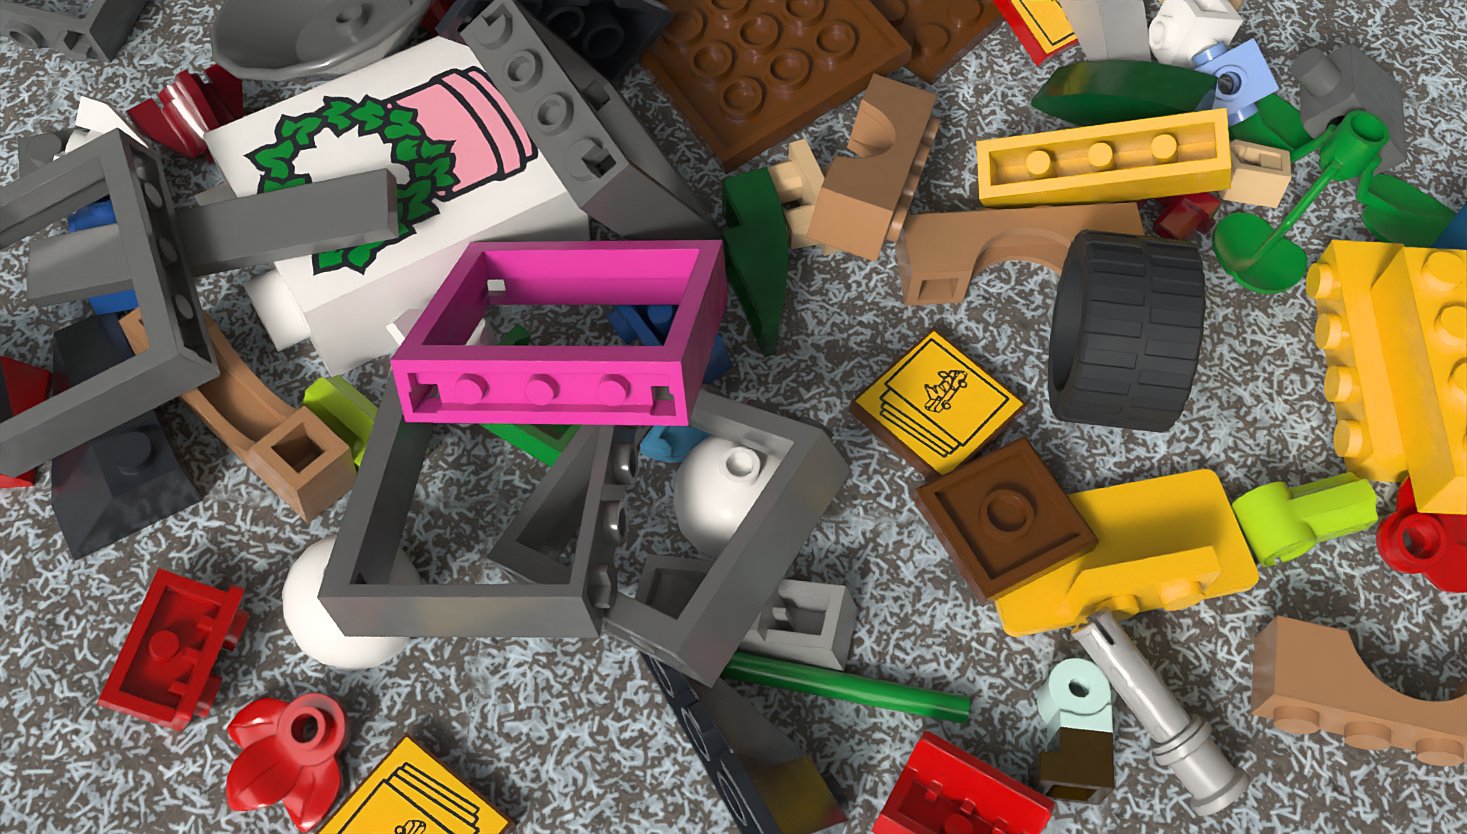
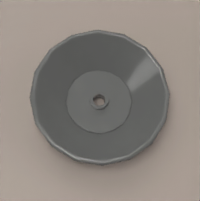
(310, 36)

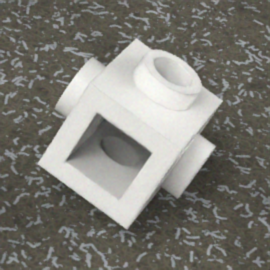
(1190, 28)

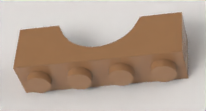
(871, 195)
(947, 250)
(278, 442)
(1316, 681)

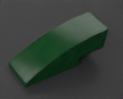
(1123, 92)
(756, 253)

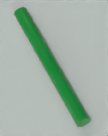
(848, 687)

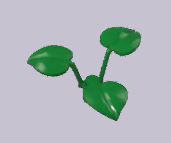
(1393, 209)

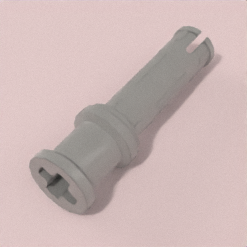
(1178, 738)

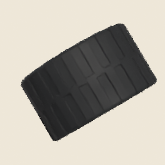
(1126, 331)

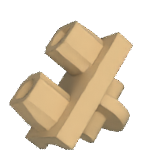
(800, 180)

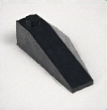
(602, 31)
(123, 475)
(751, 763)

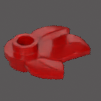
(1436, 538)
(280, 762)

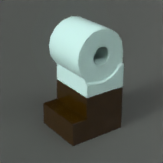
(1079, 735)

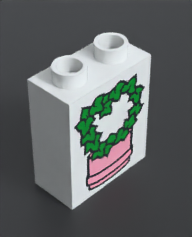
(460, 179)

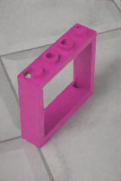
(564, 381)

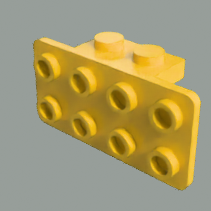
(1157, 548)

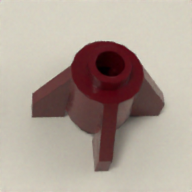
(190, 111)

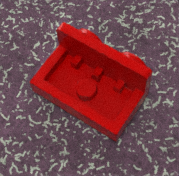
(172, 649)
(959, 794)

